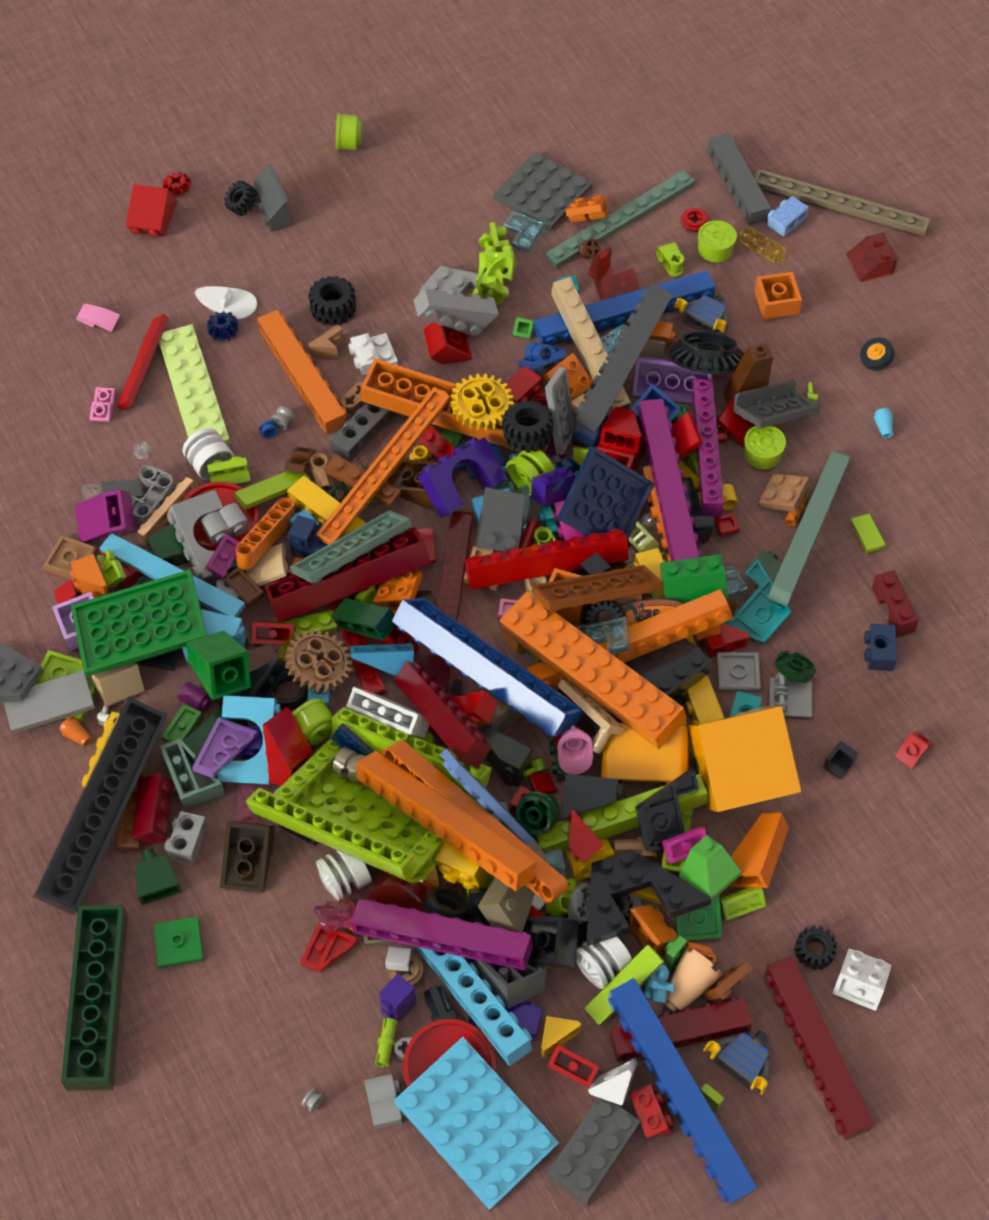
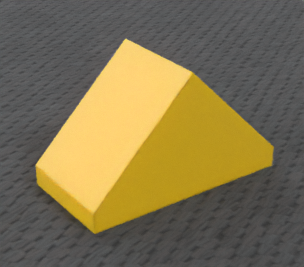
(558, 1032)

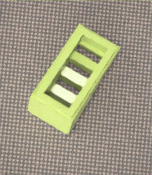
(647, 543)

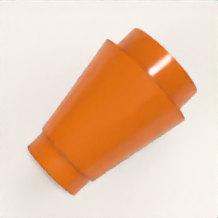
(74, 730)

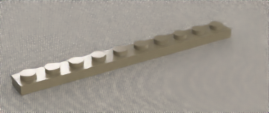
(842, 202)

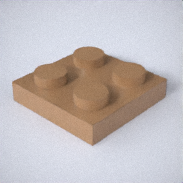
(784, 492)

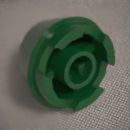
(538, 812)

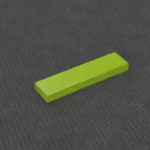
(267, 489)
(639, 968)

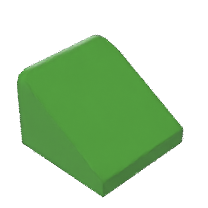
(523, 328)

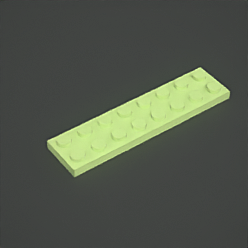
(191, 381)

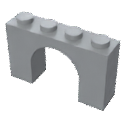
(184, 517)

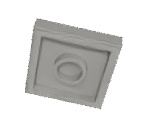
(738, 672)

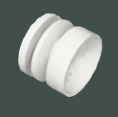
(204, 448)
(341, 873)
(601, 960)

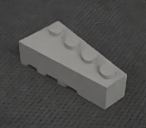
(456, 311)

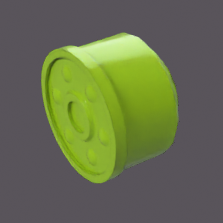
(348, 132)
(716, 241)
(764, 447)
(314, 720)

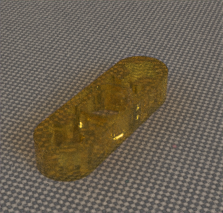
(773, 250)

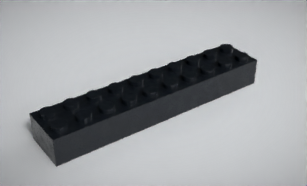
(100, 806)

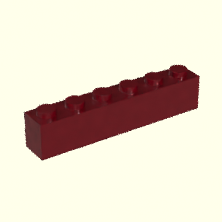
(691, 1026)

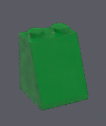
(219, 664)

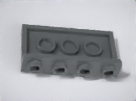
(773, 404)

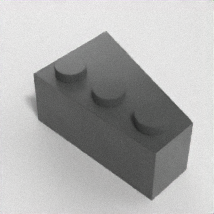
(511, 983)

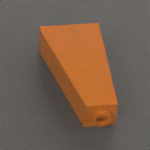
(760, 851)

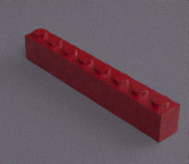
(443, 714)
(818, 1048)

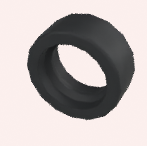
(292, 703)
(446, 896)

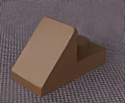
(326, 345)

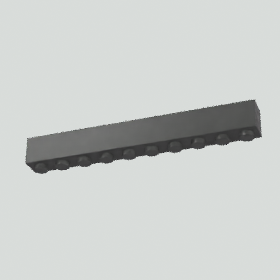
(623, 357)

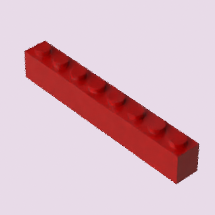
(542, 559)

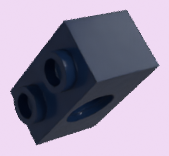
(884, 657)

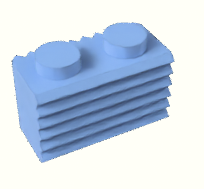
(787, 216)

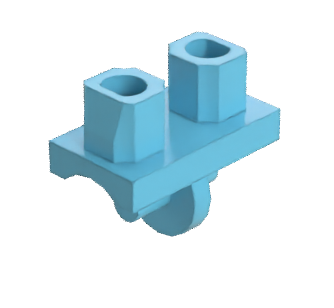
(657, 986)

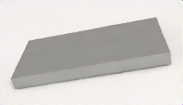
(561, 407)
(50, 702)

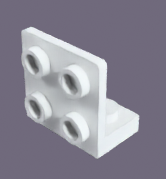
(862, 979)

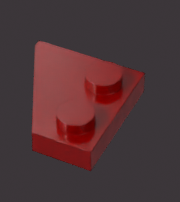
(326, 948)

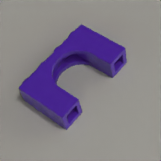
(438, 478)

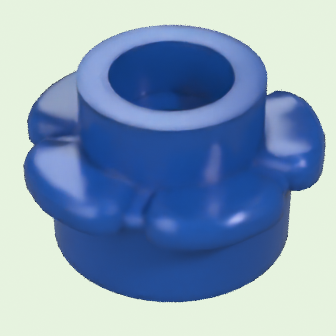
(268, 429)

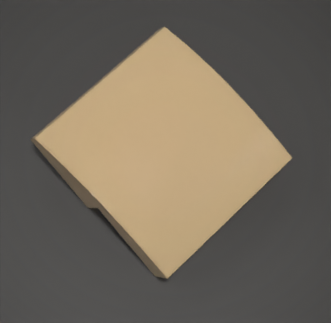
(270, 566)

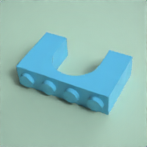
(259, 711)

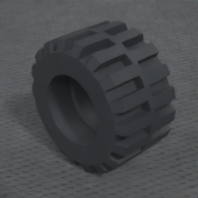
(332, 289)
(528, 426)

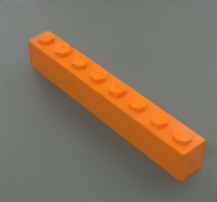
(302, 371)

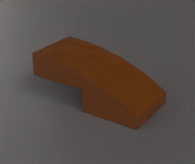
(299, 459)

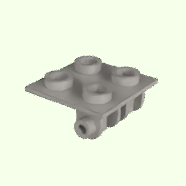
(792, 696)

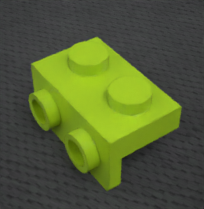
(231, 471)

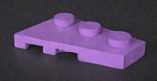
(222, 746)

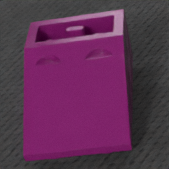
(105, 515)

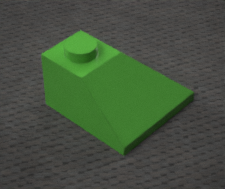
(709, 868)

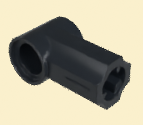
(438, 1004)

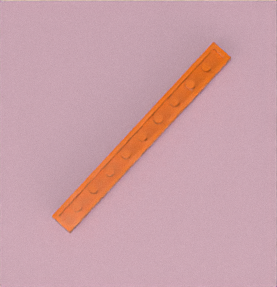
(383, 466)

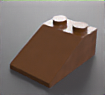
(406, 479)

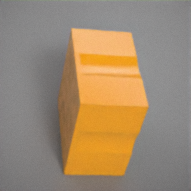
(744, 758)

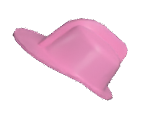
(575, 751)

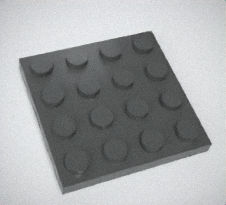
(542, 190)

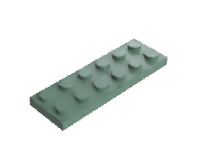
(351, 546)

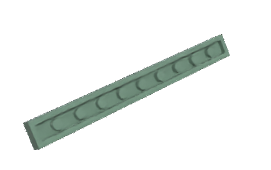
(621, 218)

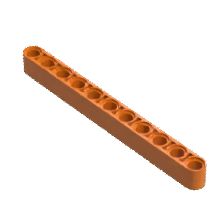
(547, 882)

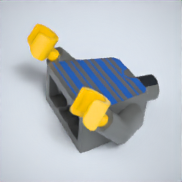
(704, 313)
(743, 1058)

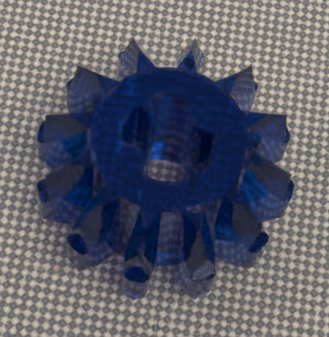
(222, 326)

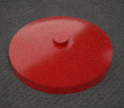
(226, 496)
(437, 1039)

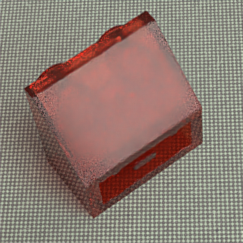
(400, 892)

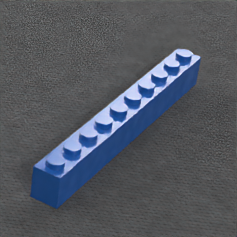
(617, 310)
(682, 1092)

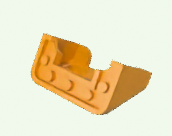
(635, 759)

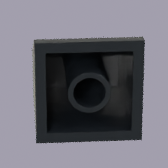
(589, 793)

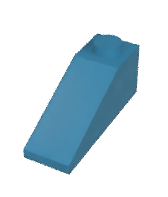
(384, 657)

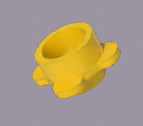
(420, 450)

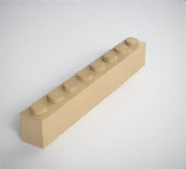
(584, 333)

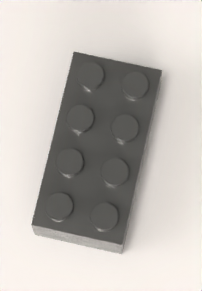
(593, 1150)

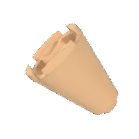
(691, 979)

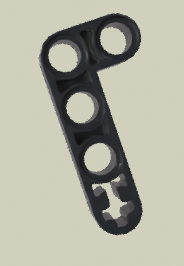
(702, 522)

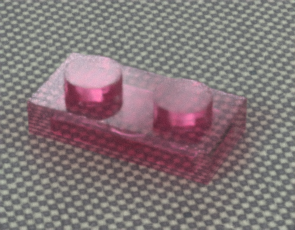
(242, 811)

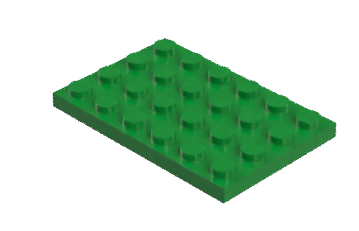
(138, 622)

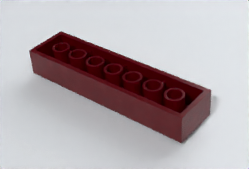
(395, 558)

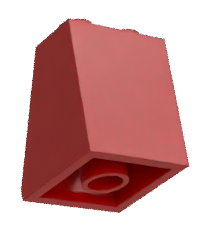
(150, 210)

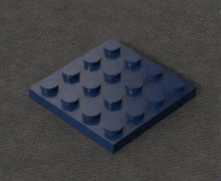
(604, 496)

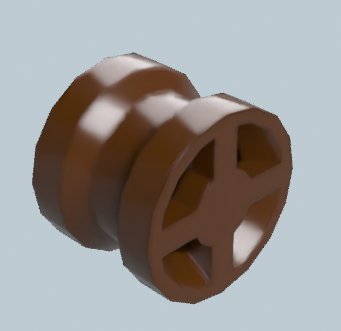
(591, 244)

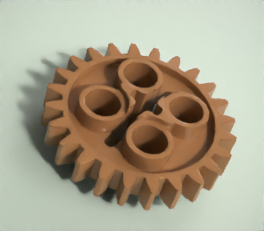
(318, 661)

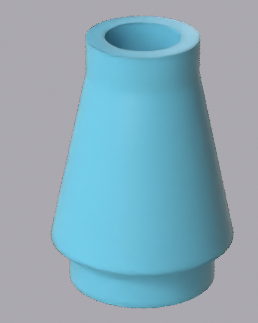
(884, 421)

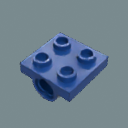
(540, 355)

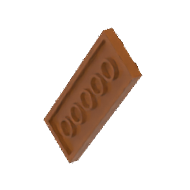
(597, 588)

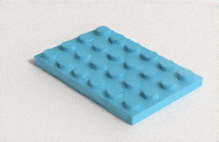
(476, 1122)

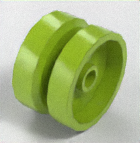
(526, 466)

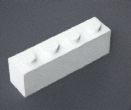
(388, 712)

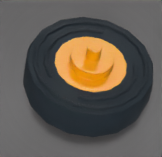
(877, 354)

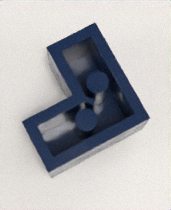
(303, 537)

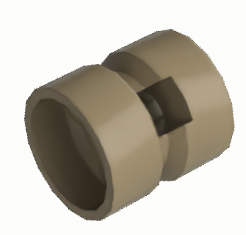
(346, 764)

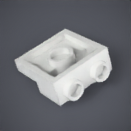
(368, 348)

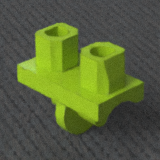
(492, 239)

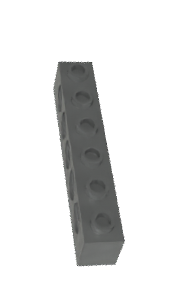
(362, 428)

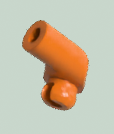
(704, 950)

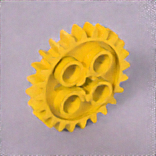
(466, 407)

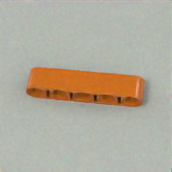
(264, 533)

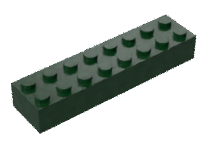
(94, 998)

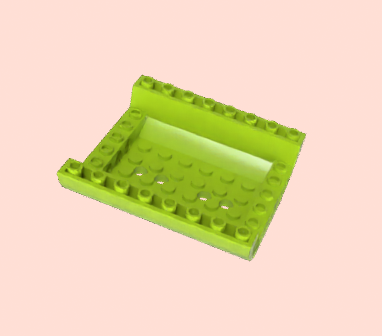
(305, 797)

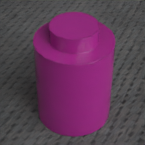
(194, 697)

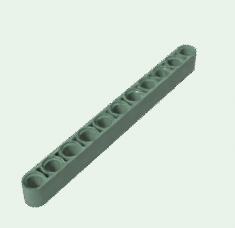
(809, 528)

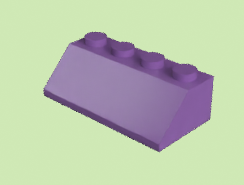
(666, 376)

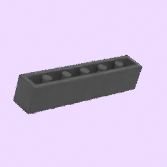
(738, 179)

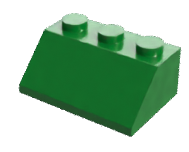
(693, 578)

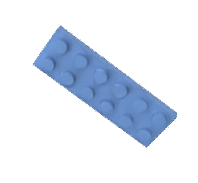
(476, 789)

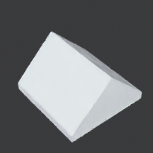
(615, 1083)

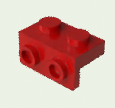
(650, 1112)

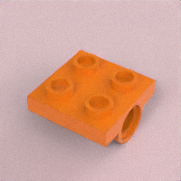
(591, 209)
(578, 378)
(398, 589)

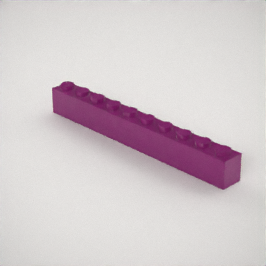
(668, 480)

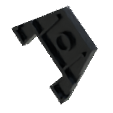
(660, 813)

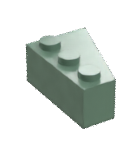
(191, 786)

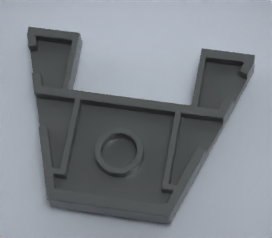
(16, 674)

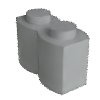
(227, 521)
(381, 1094)

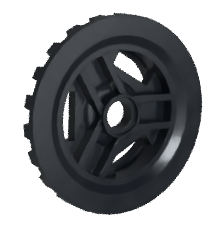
(706, 353)

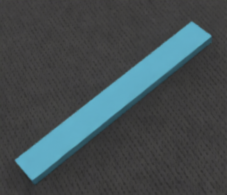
(157, 568)

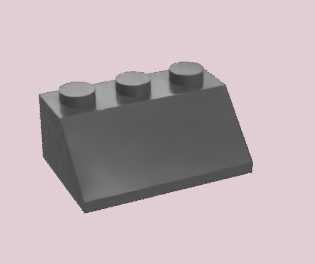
(272, 200)

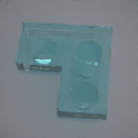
(526, 228)
(613, 632)

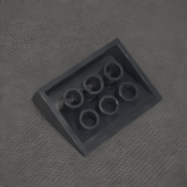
(673, 667)

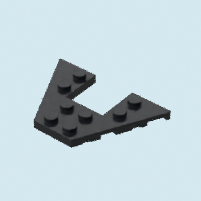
(628, 874)

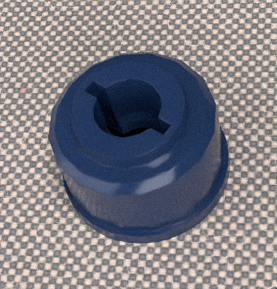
(586, 437)

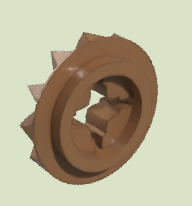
(416, 971)

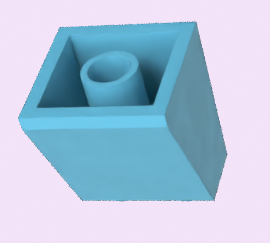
(218, 622)

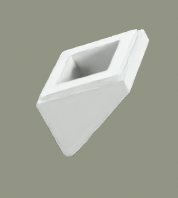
(398, 959)

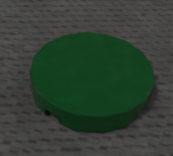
(795, 666)

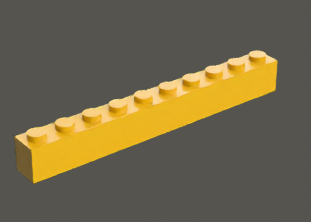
(700, 698)

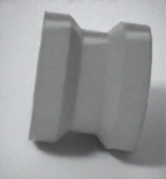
(282, 418)

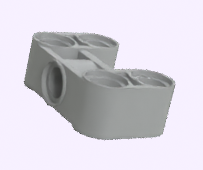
(158, 487)

